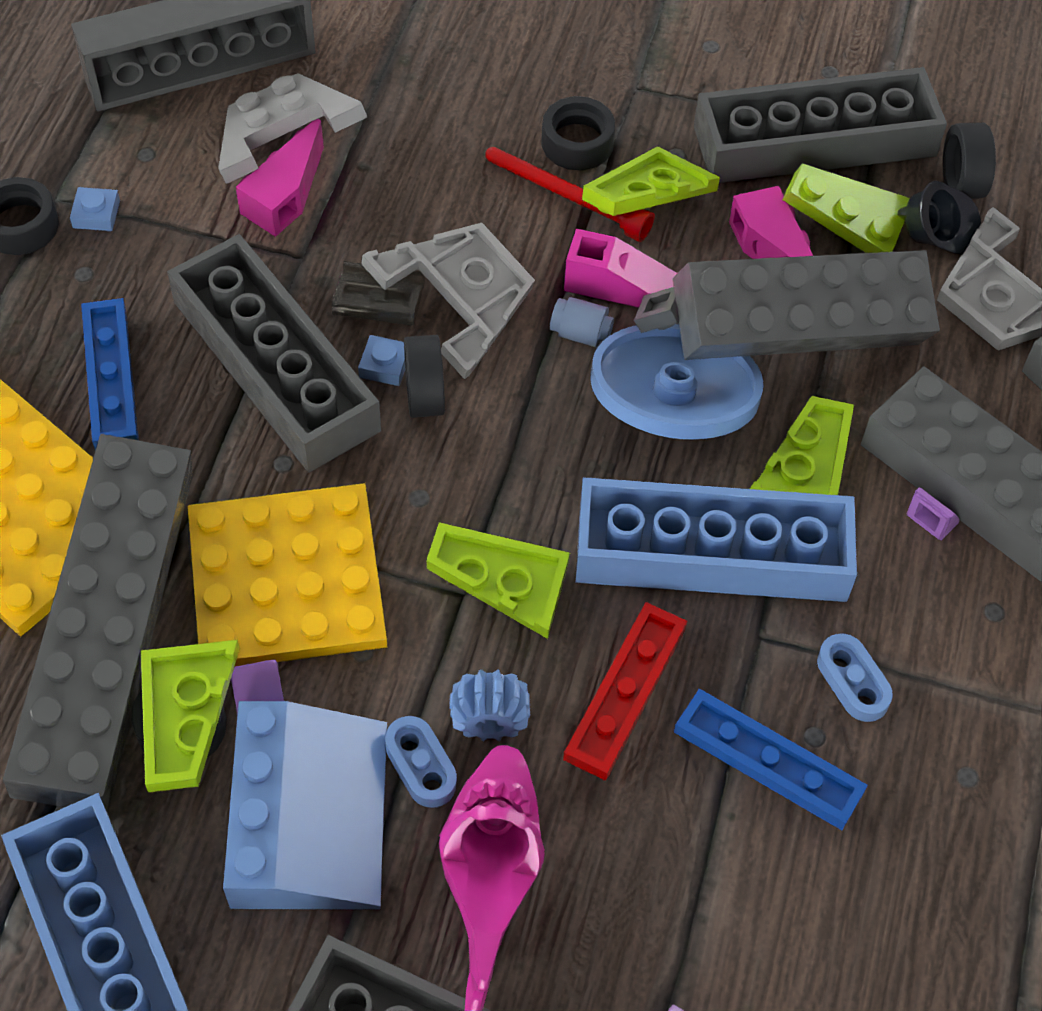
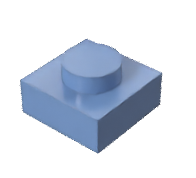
(95, 209)
(383, 361)

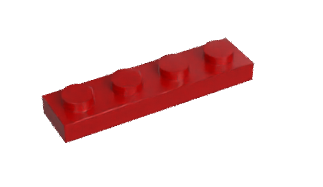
(625, 691)

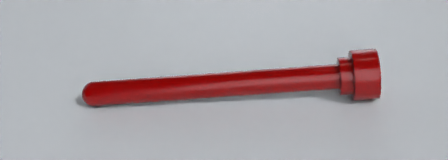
(635, 223)

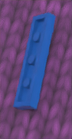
(109, 370)
(770, 759)

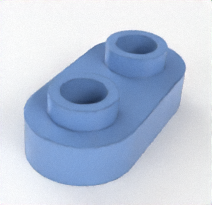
(857, 679)
(421, 764)

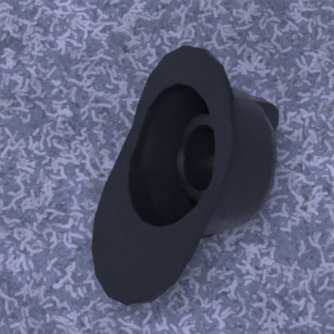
(941, 217)

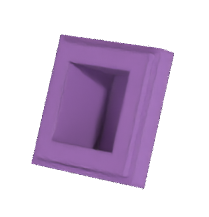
(931, 514)
(257, 682)

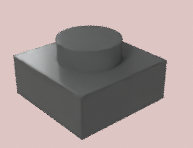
(657, 311)

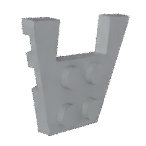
(276, 111)
(471, 274)
(990, 291)

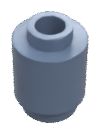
(581, 321)

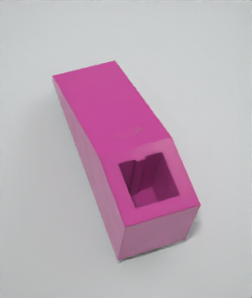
(281, 185)
(767, 225)
(612, 270)

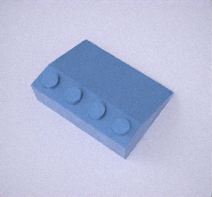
(305, 809)

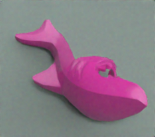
(491, 857)

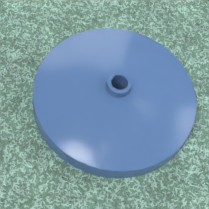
(659, 392)

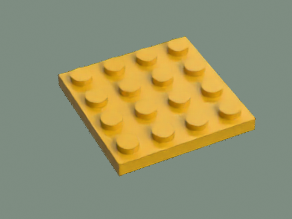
(287, 574)

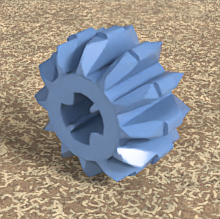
(490, 705)

